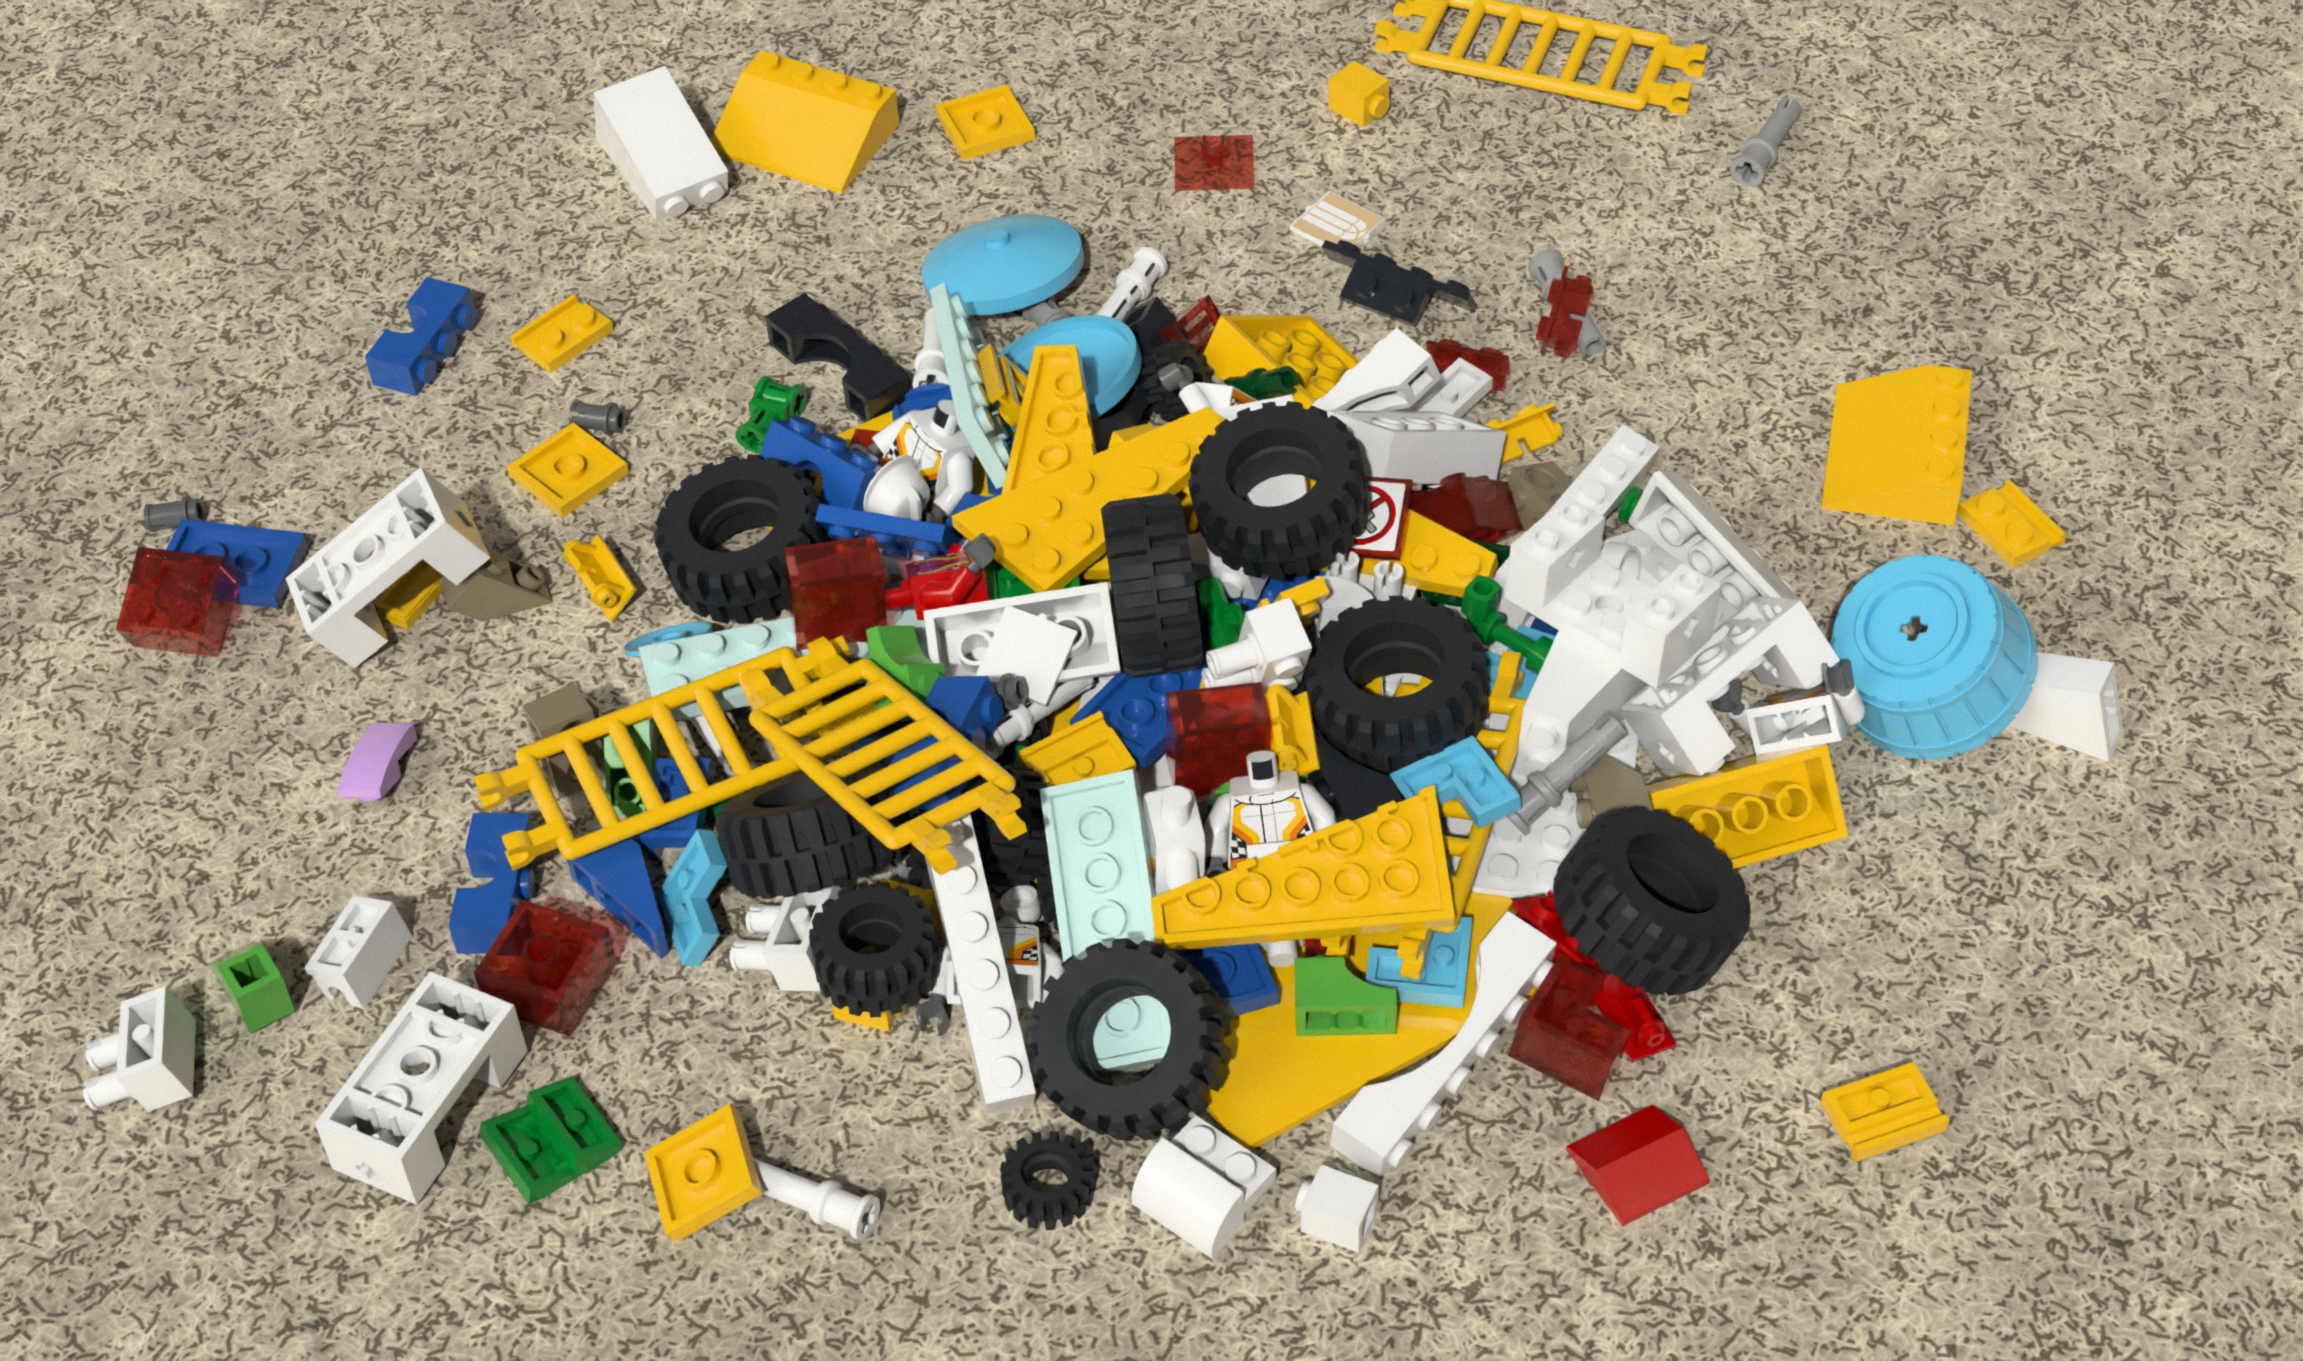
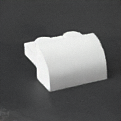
(1201, 1185)

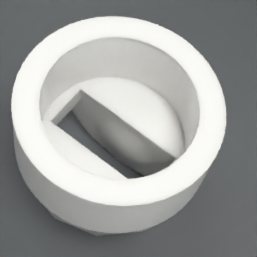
(1021, 904)

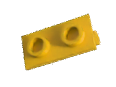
(1530, 426)
(601, 574)
(1292, 730)

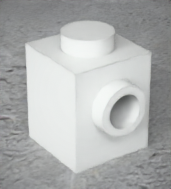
(1338, 1207)

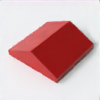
(1639, 1163)

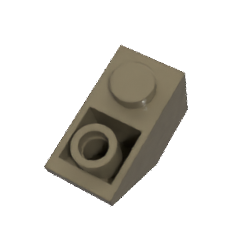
(497, 589)
(1606, 788)

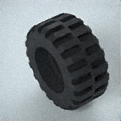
(1269, 445)
(717, 505)
(1152, 585)
(1392, 640)
(798, 838)
(1651, 901)
(1080, 1001)

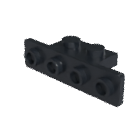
(1392, 290)

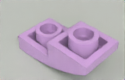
(374, 761)

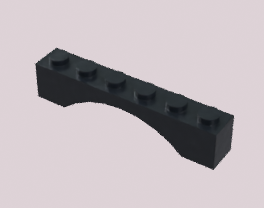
(1146, 324)
(1346, 784)

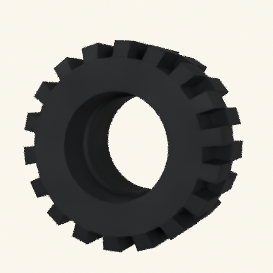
(1014, 860)
(874, 980)

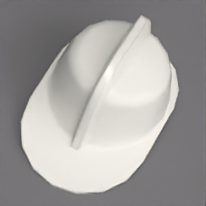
(898, 490)

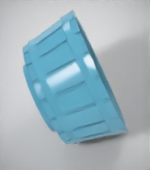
(1949, 683)

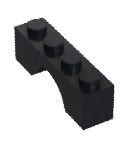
(809, 333)

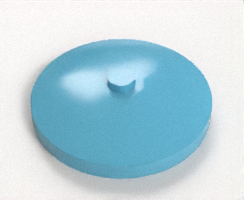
(1005, 262)
(1107, 351)

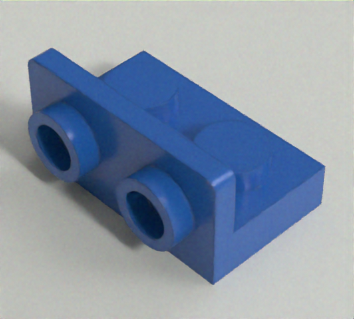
(673, 786)

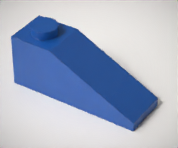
(621, 884)

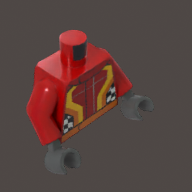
(944, 579)

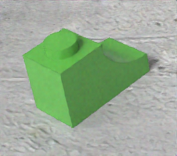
(900, 655)
(1339, 1003)

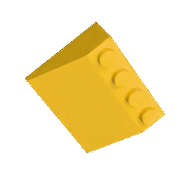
(805, 121)
(1278, 341)
(1899, 444)

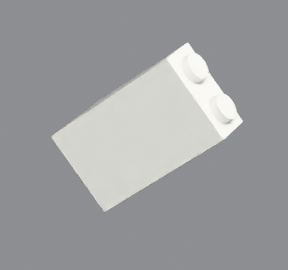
(658, 144)
(1568, 700)

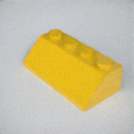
(1759, 804)

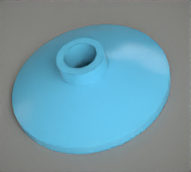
(667, 634)

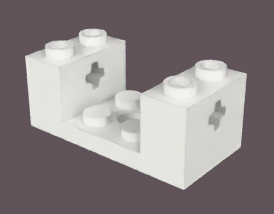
(404, 527)
(1564, 582)
(1764, 636)
(386, 1120)

